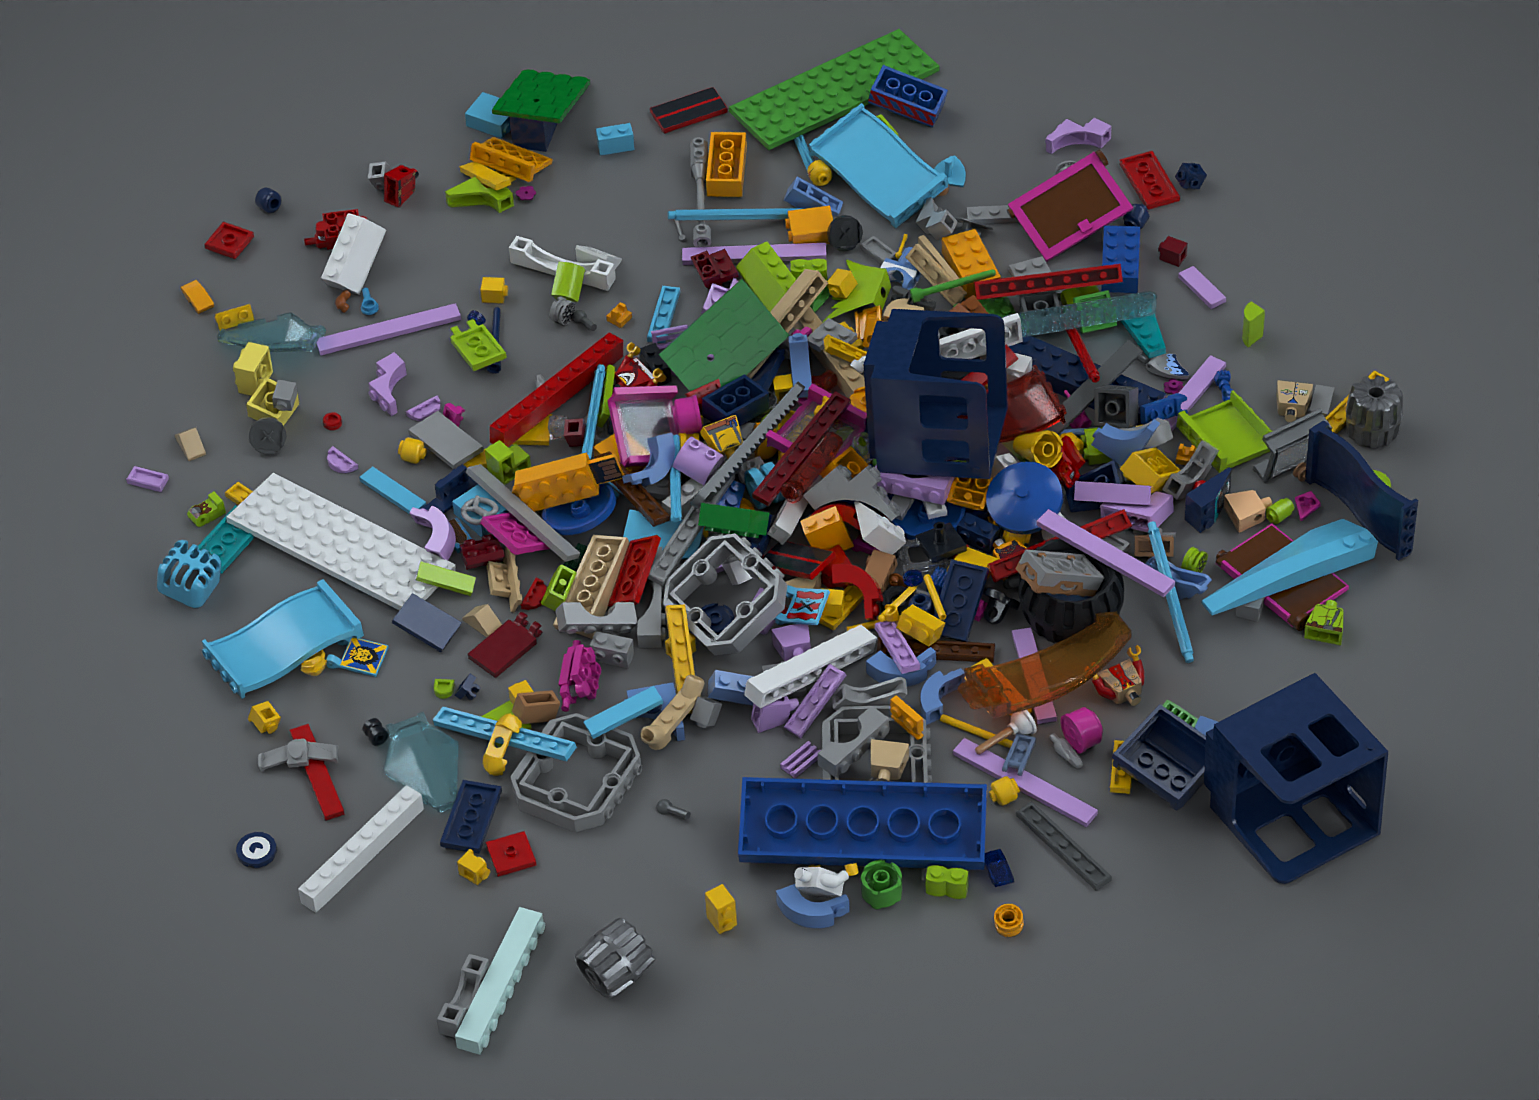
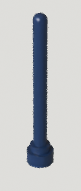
(495, 367)

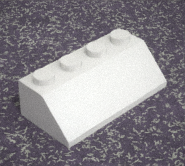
(353, 254)

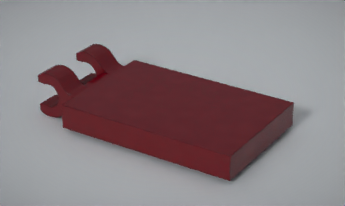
(505, 645)

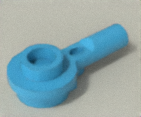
(369, 305)

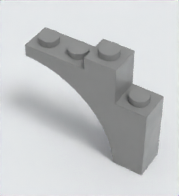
(862, 488)

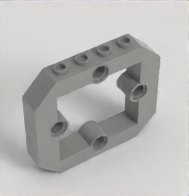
(751, 616)
(846, 722)
(554, 805)

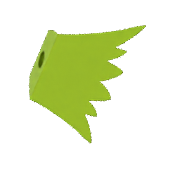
(867, 291)

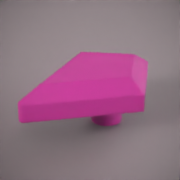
(1306, 504)

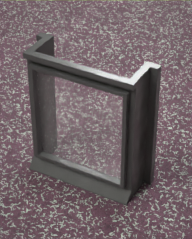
(1288, 446)

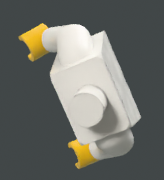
(822, 882)

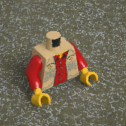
(1122, 681)

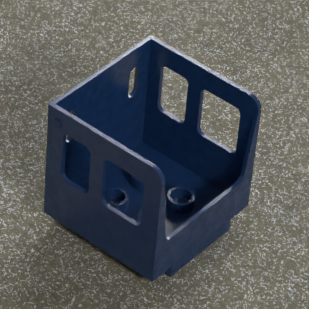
(916, 410)
(1287, 755)

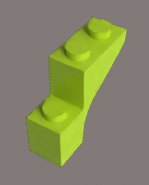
(474, 193)

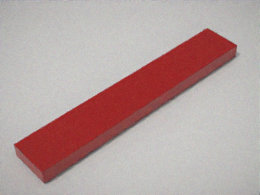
(320, 778)

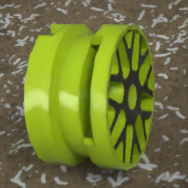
(1194, 560)

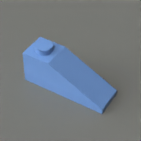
(805, 195)

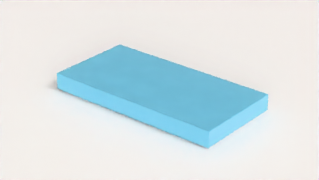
(639, 527)

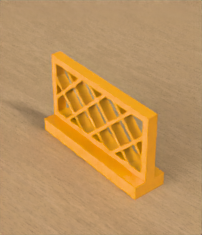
(509, 158)

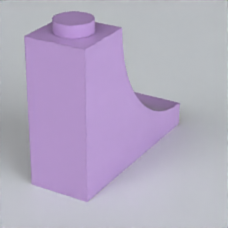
(1159, 510)

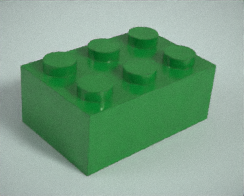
(733, 520)

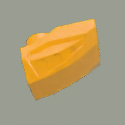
(969, 492)

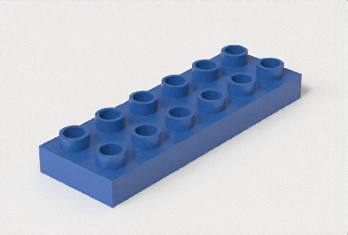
(862, 823)

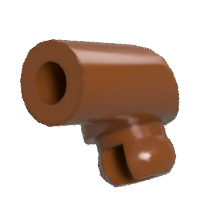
(340, 301)
(896, 580)

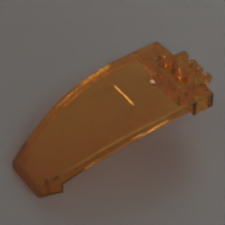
(1046, 673)

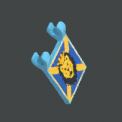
(360, 656)

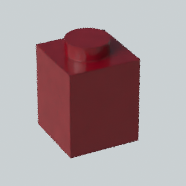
(1173, 251)
(574, 432)

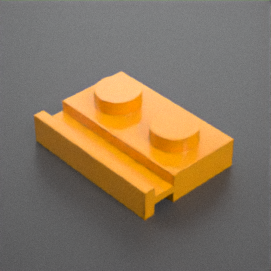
(860, 319)
(906, 717)

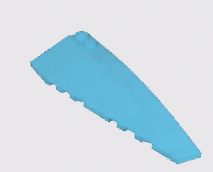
(1303, 560)

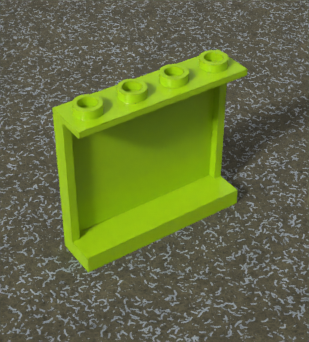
(1229, 428)

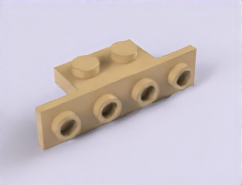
(504, 579)

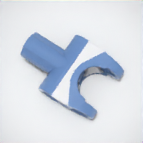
(902, 270)

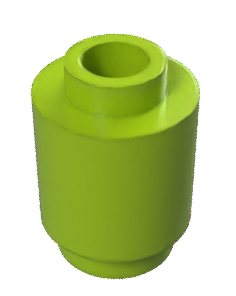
(1279, 510)

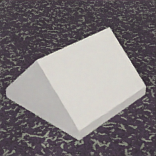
(591, 255)

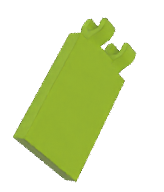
(477, 345)

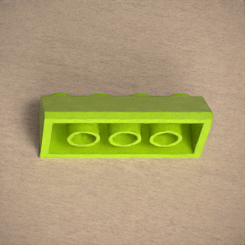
(765, 274)

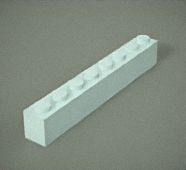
(500, 981)

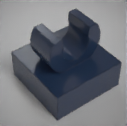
(466, 687)

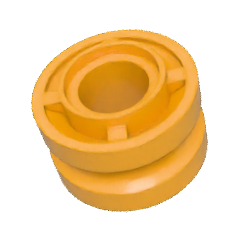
(1011, 928)

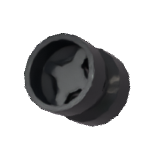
(375, 732)

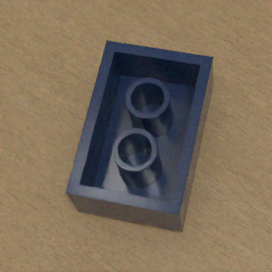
(738, 398)

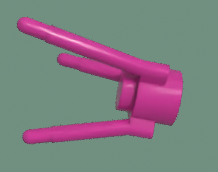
(1082, 420)

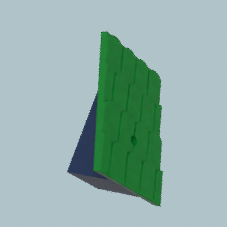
(537, 104)
(734, 330)

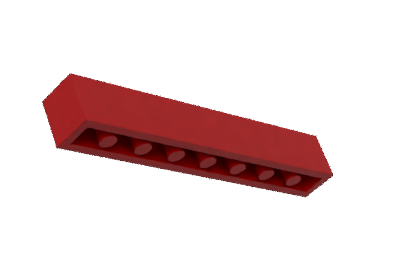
(1048, 281)

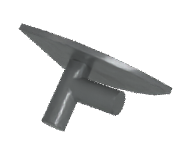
(966, 225)

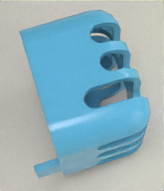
(197, 560)

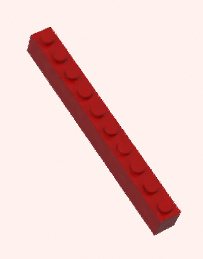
(556, 390)

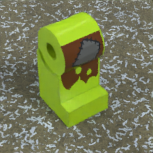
(207, 510)

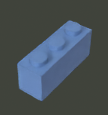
(728, 687)

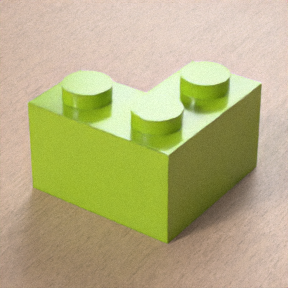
(504, 461)

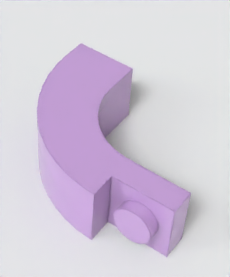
(443, 535)

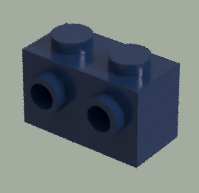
(978, 532)

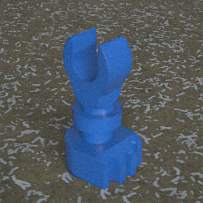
(1222, 381)

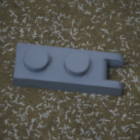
(1019, 753)

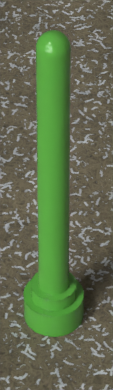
(918, 293)

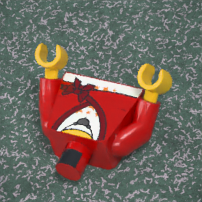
(633, 372)

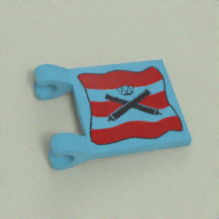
(805, 606)

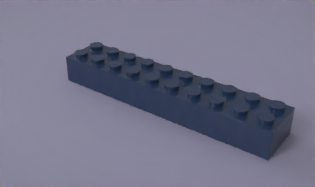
(1068, 373)

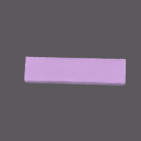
(1112, 493)
(897, 647)
(815, 701)

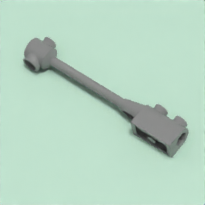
(699, 164)

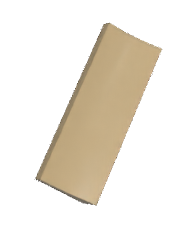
(597, 575)

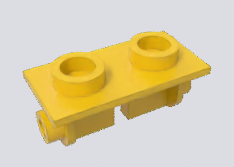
(234, 317)

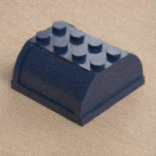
(1164, 757)

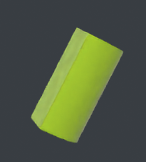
(568, 281)
(1252, 323)

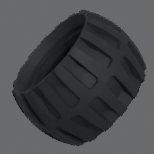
(1060, 618)

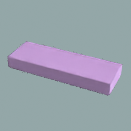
(1202, 287)

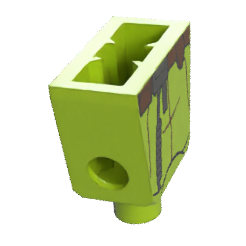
(1325, 623)

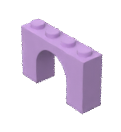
(929, 488)

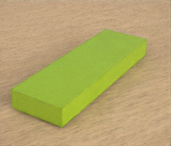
(445, 578)

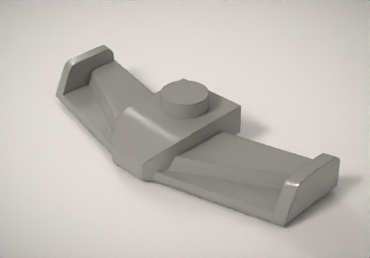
(298, 754)

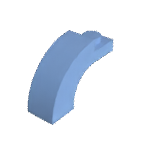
(933, 691)

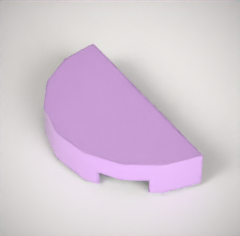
(424, 409)
(339, 462)

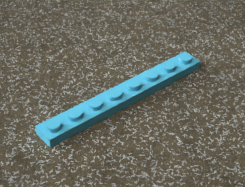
(525, 739)

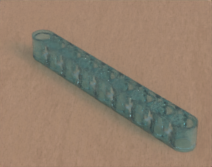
(1088, 313)

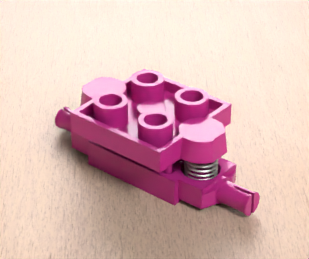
(578, 674)

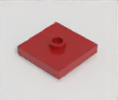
(229, 240)
(511, 853)

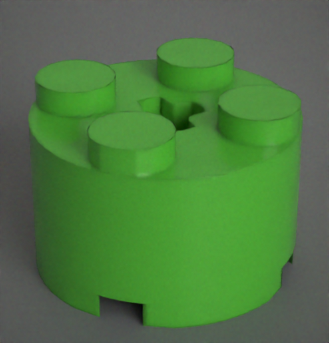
(881, 884)

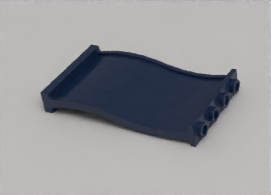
(1348, 476)

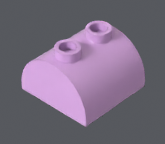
(698, 460)

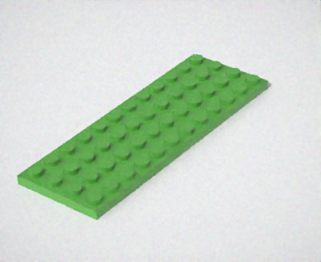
(828, 89)

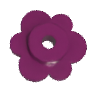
(526, 193)
(1173, 386)

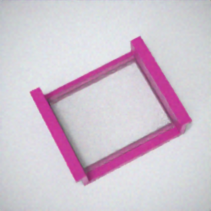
(639, 415)
(847, 426)

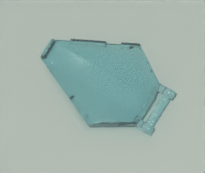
(281, 335)
(424, 760)

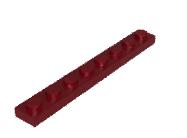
(801, 448)

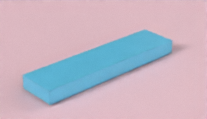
(664, 310)
(391, 490)
(623, 712)

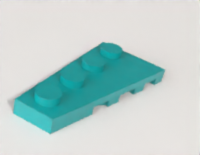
(1146, 334)

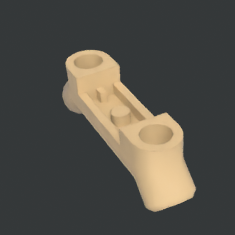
(659, 732)

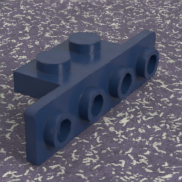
(450, 488)

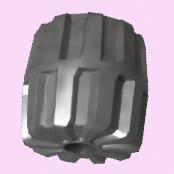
(1374, 412)
(614, 957)

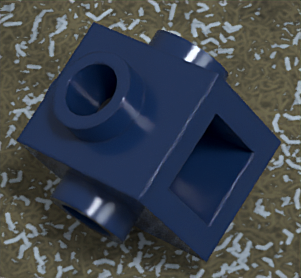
(1190, 176)

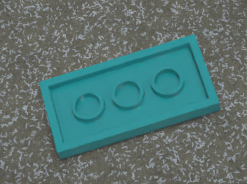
(226, 542)

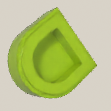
(444, 688)

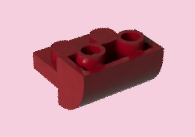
(714, 268)
(482, 551)

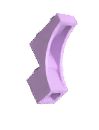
(1069, 133)
(389, 372)

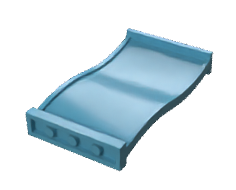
(878, 165)
(282, 638)

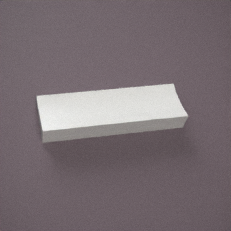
(972, 342)

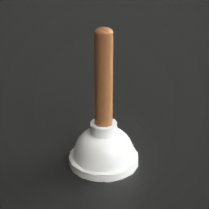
(1020, 723)

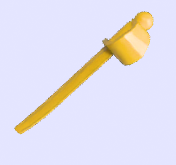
(891, 611)

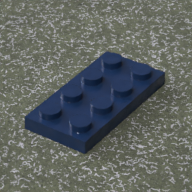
(961, 598)
(470, 816)

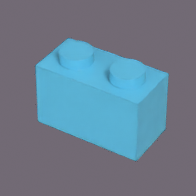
(615, 139)

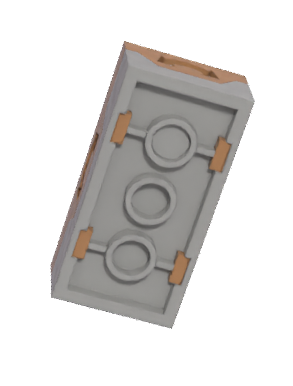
(1059, 573)

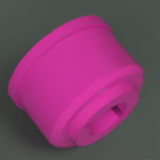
(687, 415)
(1081, 729)

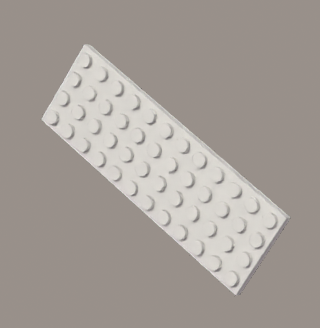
(335, 541)

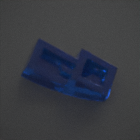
(998, 868)

